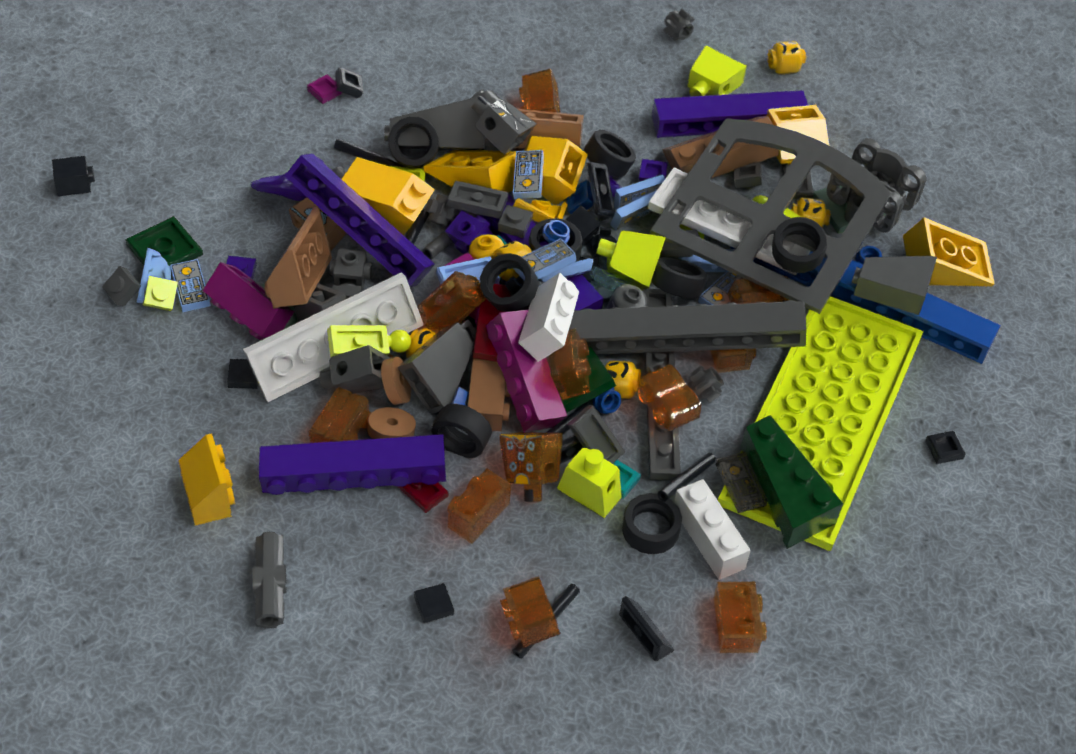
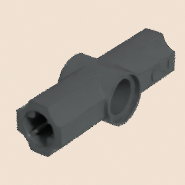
(269, 580)

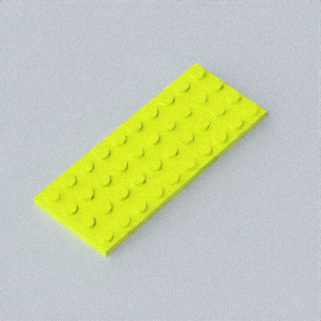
(837, 398)

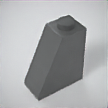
(895, 281)
(438, 366)

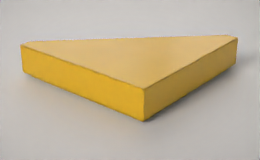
(542, 209)

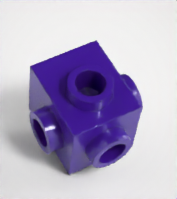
(466, 229)

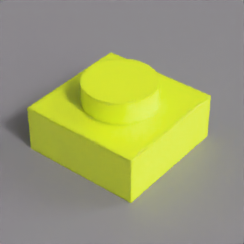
(160, 293)

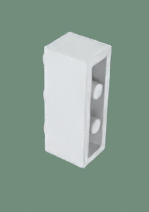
(549, 317)
(712, 529)

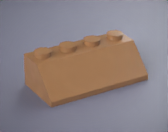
(685, 154)
(301, 264)

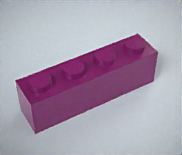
(527, 380)

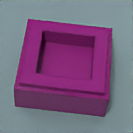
(323, 89)

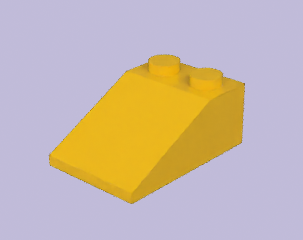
(475, 167)
(390, 191)
(959, 259)

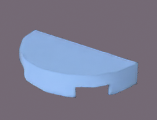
(154, 266)

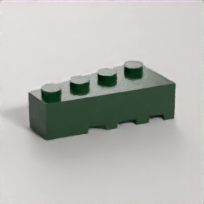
(794, 489)

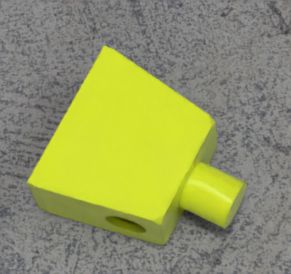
(715, 74)
(633, 256)
(592, 481)

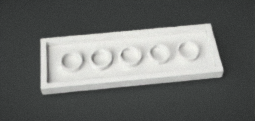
(715, 221)
(302, 350)

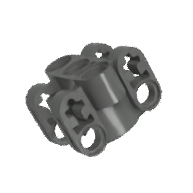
(892, 173)

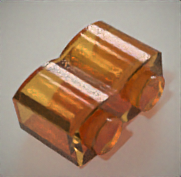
(669, 397)
(530, 611)

